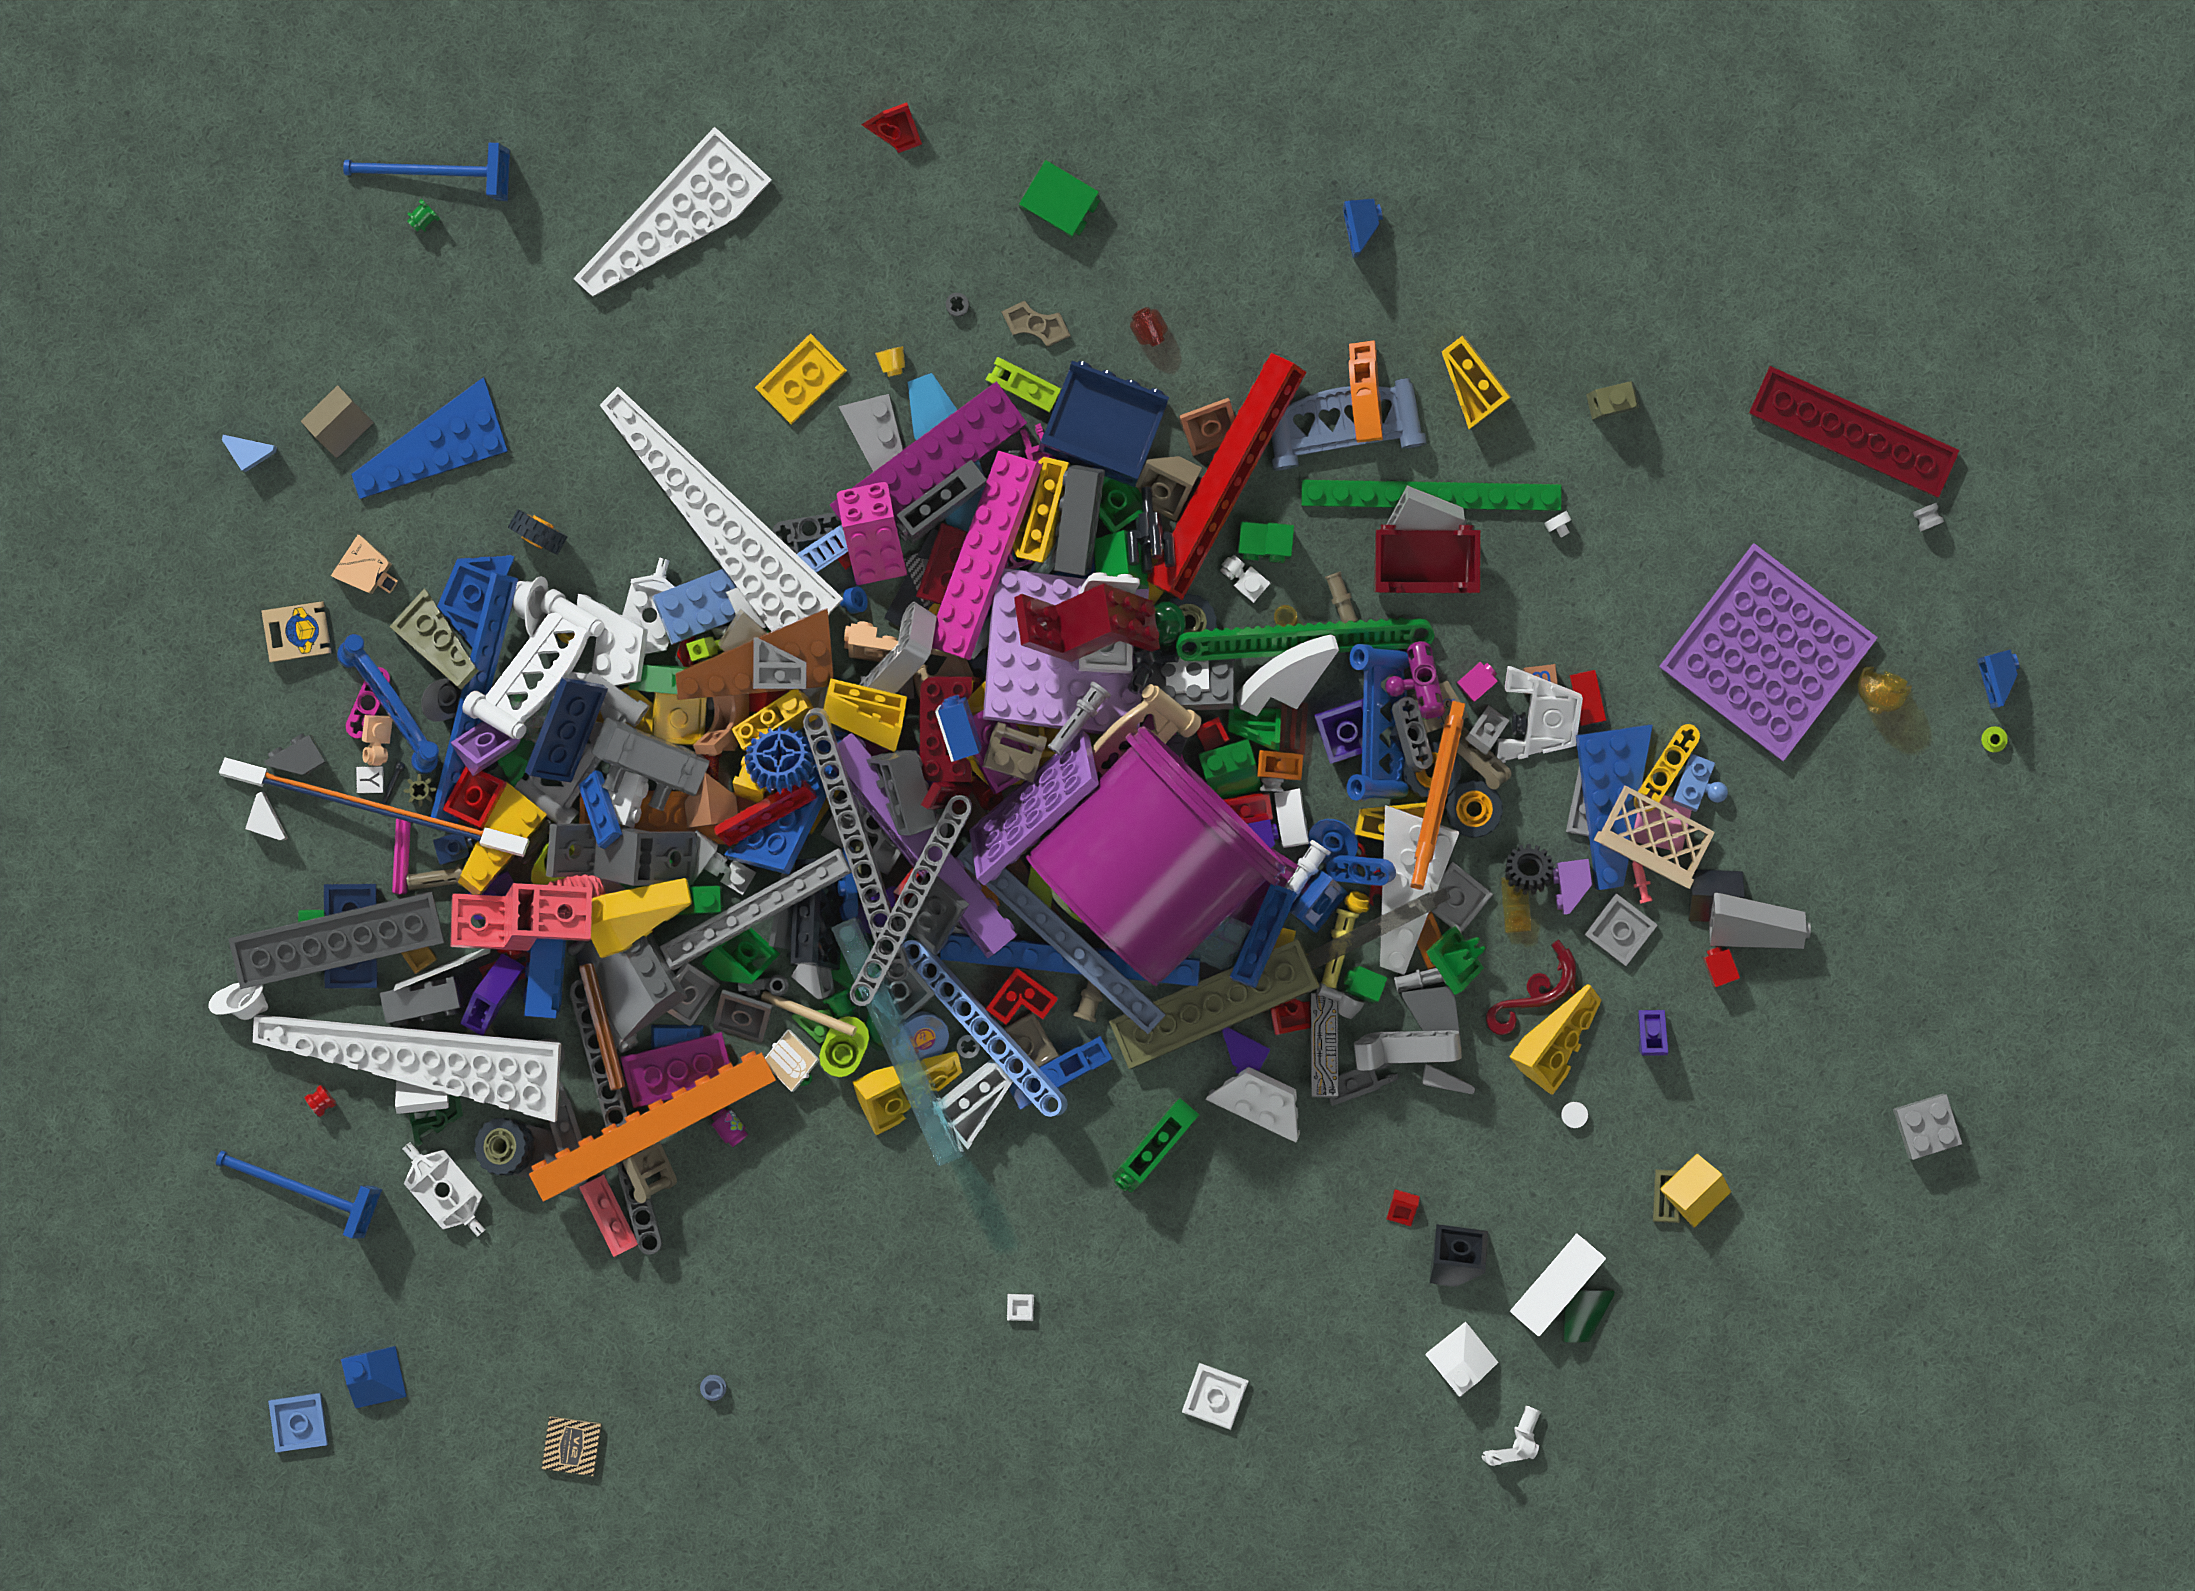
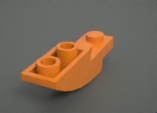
(1365, 391)

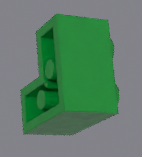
(1266, 540)

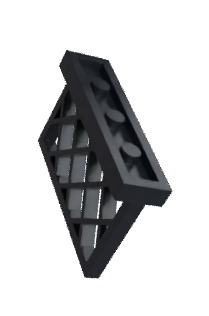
(810, 926)

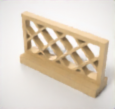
(1645, 857)

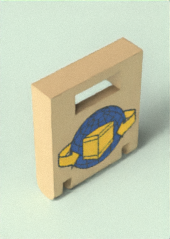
(300, 631)

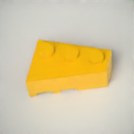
(1473, 381)
(866, 712)

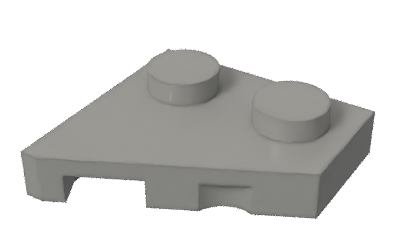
(776, 668)

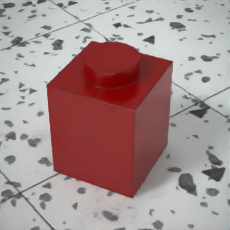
(1720, 966)

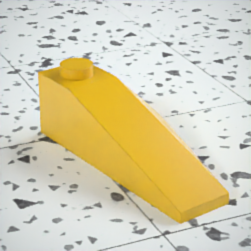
(1547, 1048)
(884, 1097)

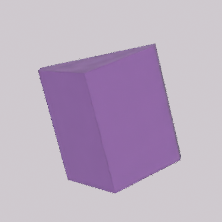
(483, 746)

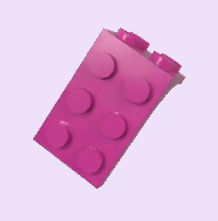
(871, 533)

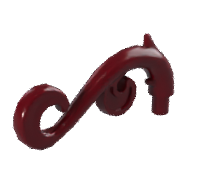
(1537, 999)

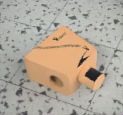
(365, 568)

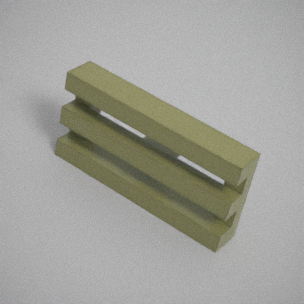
(1668, 1173)

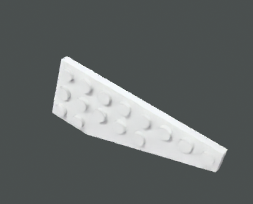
(693, 201)

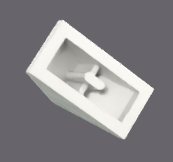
(264, 819)

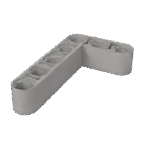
(908, 655)

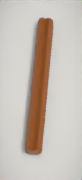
(602, 1026)

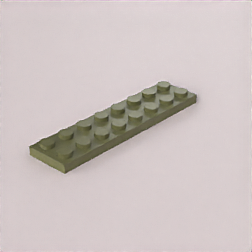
(1216, 1006)

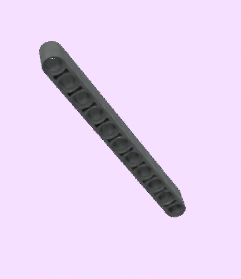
(607, 1105)

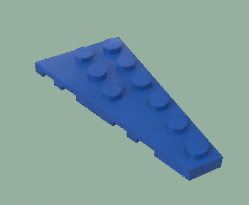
(450, 438)
(781, 841)

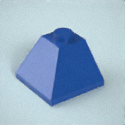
(1361, 222)
(1998, 676)
(374, 1377)

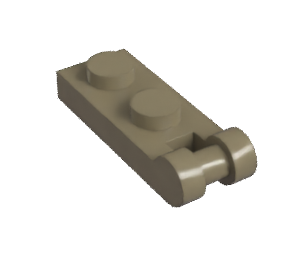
(1487, 765)

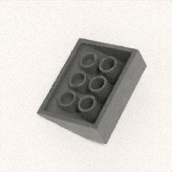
(634, 984)

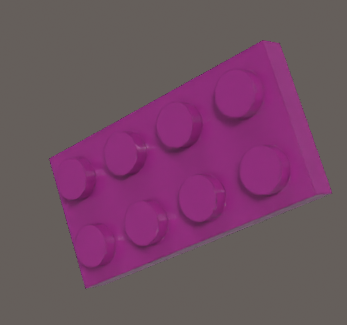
(668, 1068)

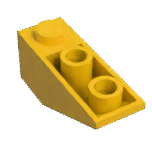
(783, 712)

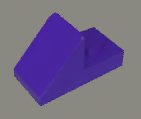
(1652, 1033)

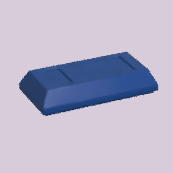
(669, 1034)

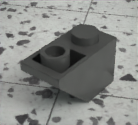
(298, 758)

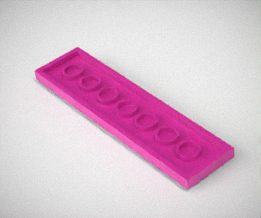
(984, 554)

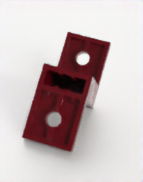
(1087, 622)

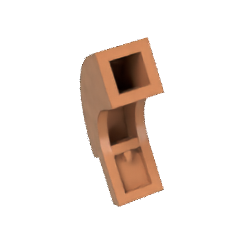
(728, 713)

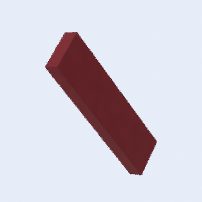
(942, 792)

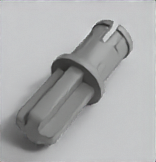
(1418, 980)

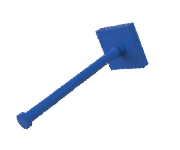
(496, 170)
(360, 1211)

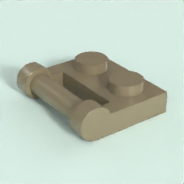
(1011, 760)
(645, 1165)

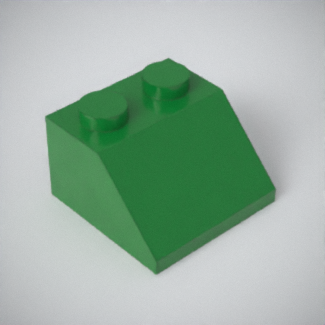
(1231, 770)

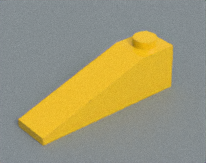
(629, 914)

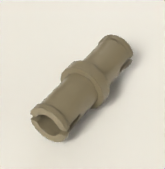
(1341, 597)

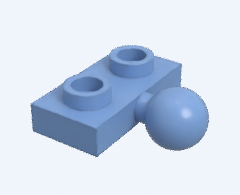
(1695, 783)

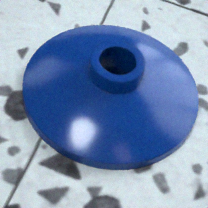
(1323, 832)

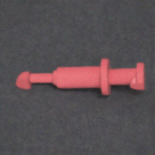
(1641, 882)

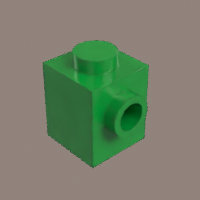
(1364, 984)

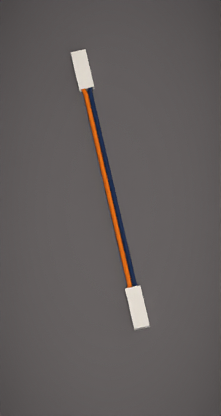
(490, 838)

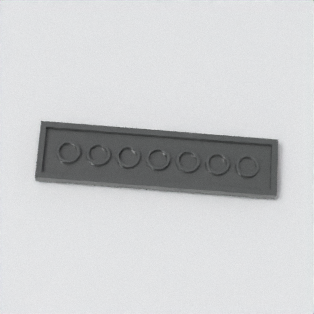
(336, 940)

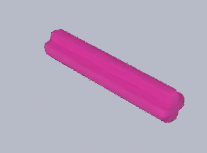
(401, 856)

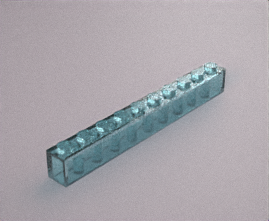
(901, 1047)

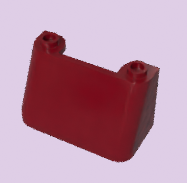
(1427, 560)

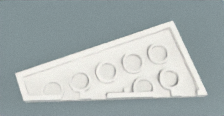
(1400, 845)

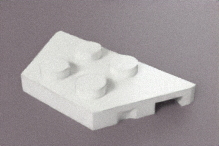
(1260, 1101)

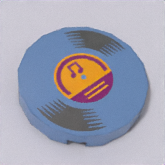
(928, 1033)

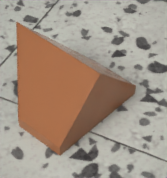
(710, 805)

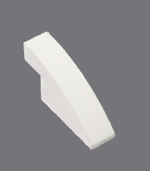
(1288, 675)

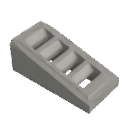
(1440, 1079)

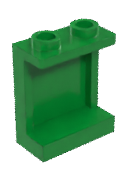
(1060, 199)

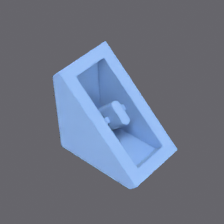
(247, 452)

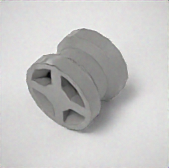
(1928, 517)

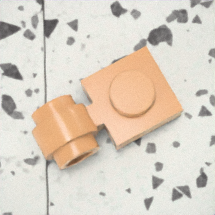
(376, 731)

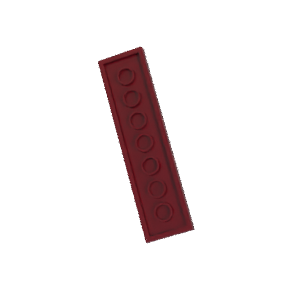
(1853, 432)

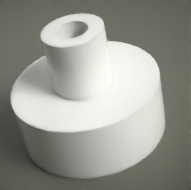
(1559, 524)

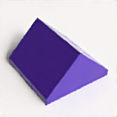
(1341, 731)

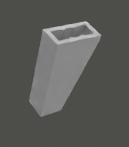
(1755, 924)

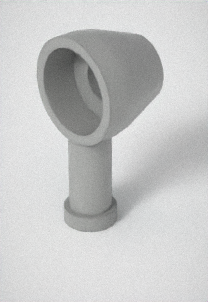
(1346, 1005)

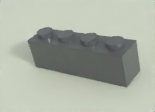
(1078, 520)

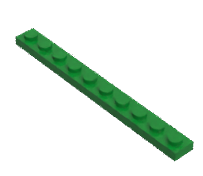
(1466, 495)

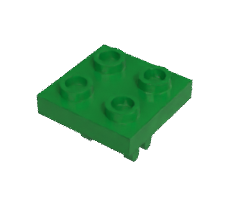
(1456, 959)

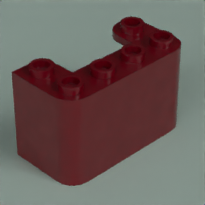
(933, 750)

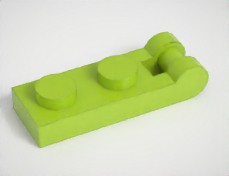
(1024, 385)

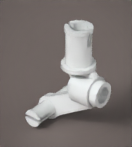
(1524, 1445)

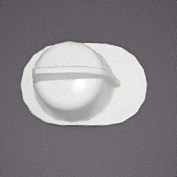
(528, 602)
(240, 1002)

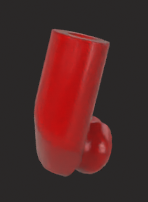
(683, 653)

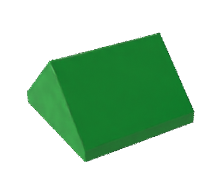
(1119, 504)
(1113, 558)

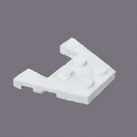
(618, 649)
(1550, 720)

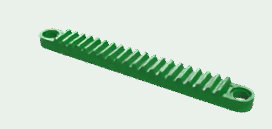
(1278, 639)

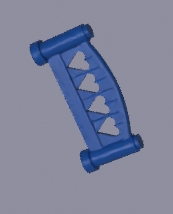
(353, 655)
(1374, 779)

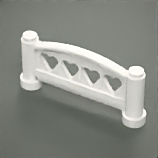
(561, 618)

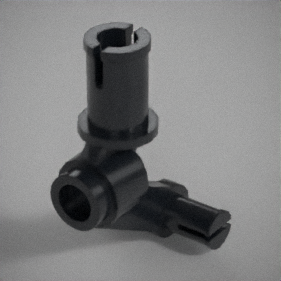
(1143, 670)

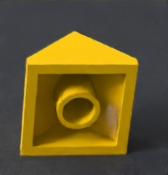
(1696, 1189)

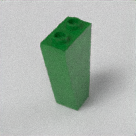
(1154, 1146)

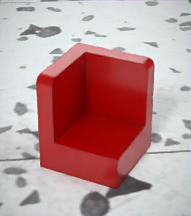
(1212, 734)

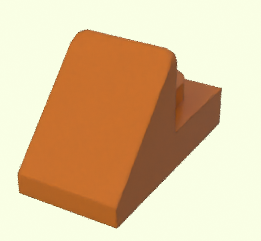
(1280, 765)

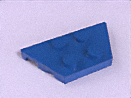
(467, 589)

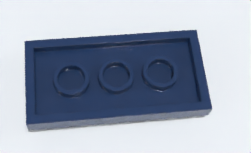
(566, 730)
(345, 898)

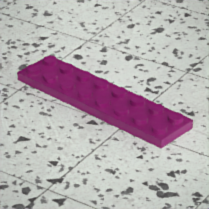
(947, 447)

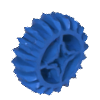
(767, 752)

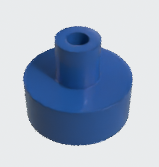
(854, 600)

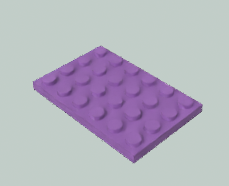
(1033, 808)

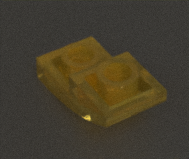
(1515, 908)

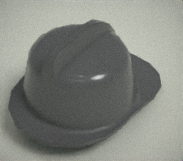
(440, 700)

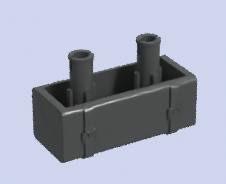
(650, 757)

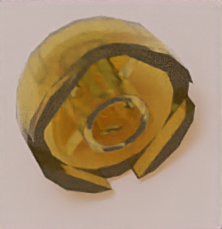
(1882, 691)

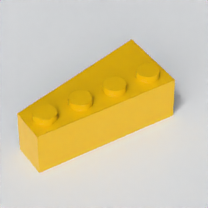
(511, 815)

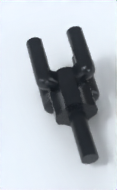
(1150, 537)

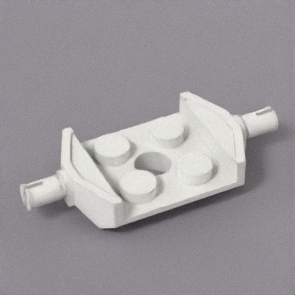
(640, 598)
(463, 1197)

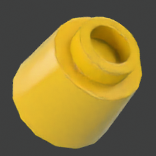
(891, 361)

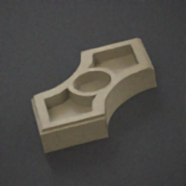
(1048, 328)

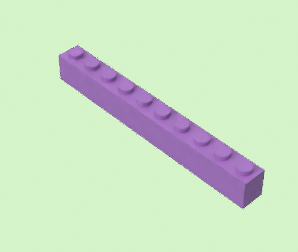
(981, 917)

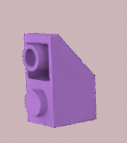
(1573, 882)

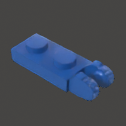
(848, 889)

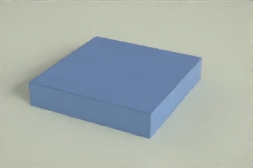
(298, 1422)

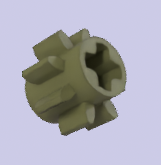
(412, 790)

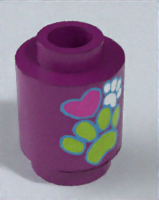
(729, 1127)

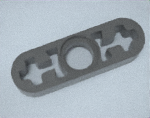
(1417, 724)

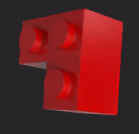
(1021, 990)

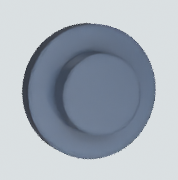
(713, 1387)

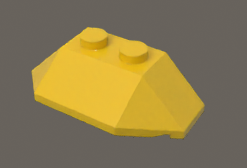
(1039, 523)

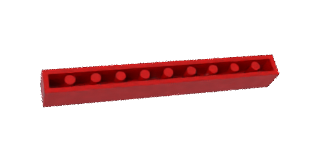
(1228, 474)

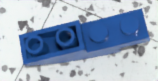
(1067, 1068)

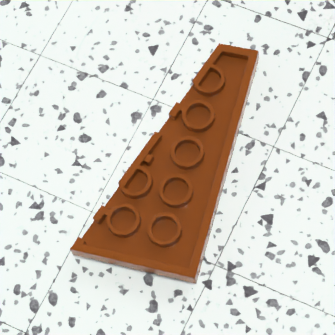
(733, 670)

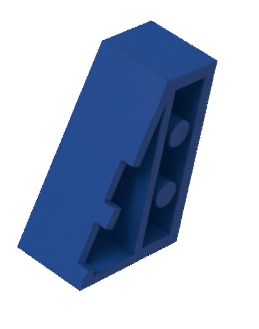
(545, 978)

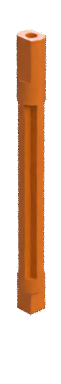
(1437, 794)

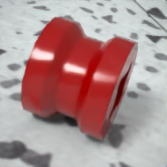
(320, 1100)

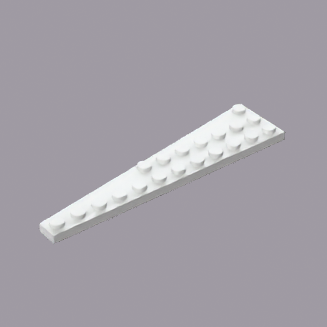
(753, 557)
(483, 1068)

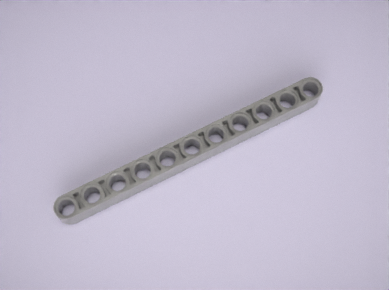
(849, 833)

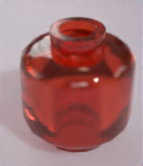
(1148, 326)

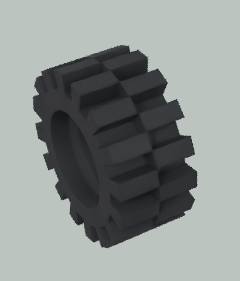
(1529, 856)

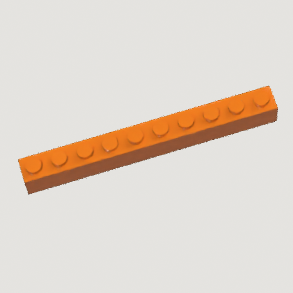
(652, 1126)

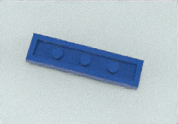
(1263, 935)

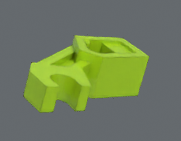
(703, 648)

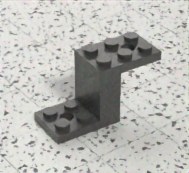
(632, 859)

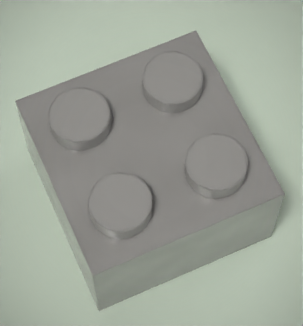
(1927, 1126)

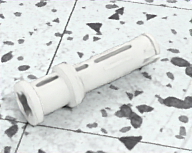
(1307, 866)

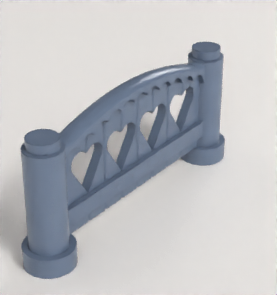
(1291, 442)

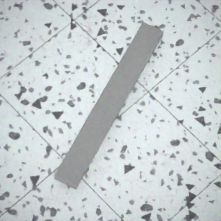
(755, 909)

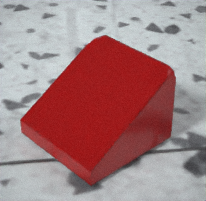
(1403, 1207)

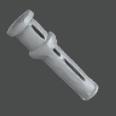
(1086, 708)

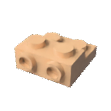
(864, 643)

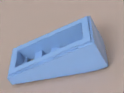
(813, 558)

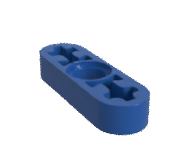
(1369, 864)

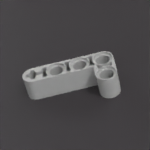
(1406, 1047)

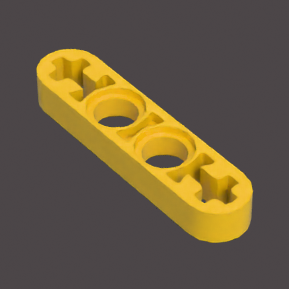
(1665, 767)

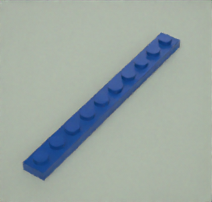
(485, 657)
(1044, 957)

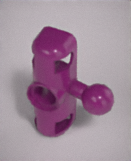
(1420, 666)

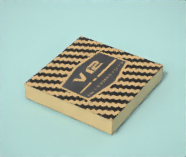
(571, 1446)

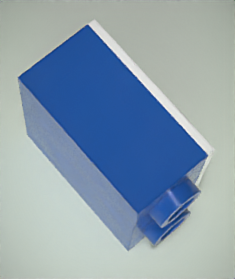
(958, 728)

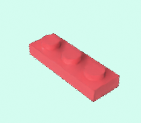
(608, 1215)

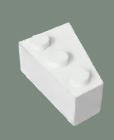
(975, 1099)

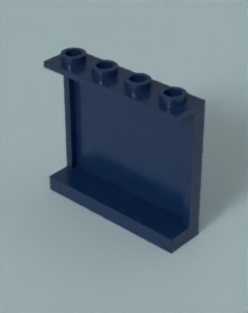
(1104, 423)

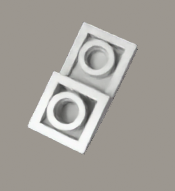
(1291, 818)

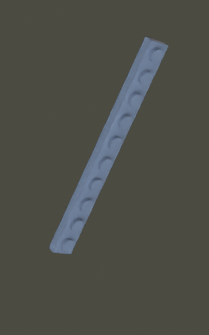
(1071, 946)

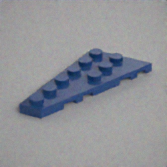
(1607, 765)

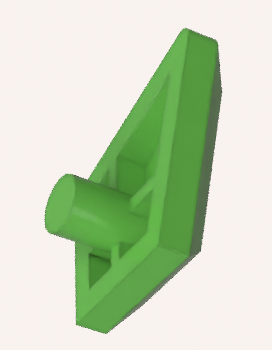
(813, 1028)

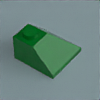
(741, 958)

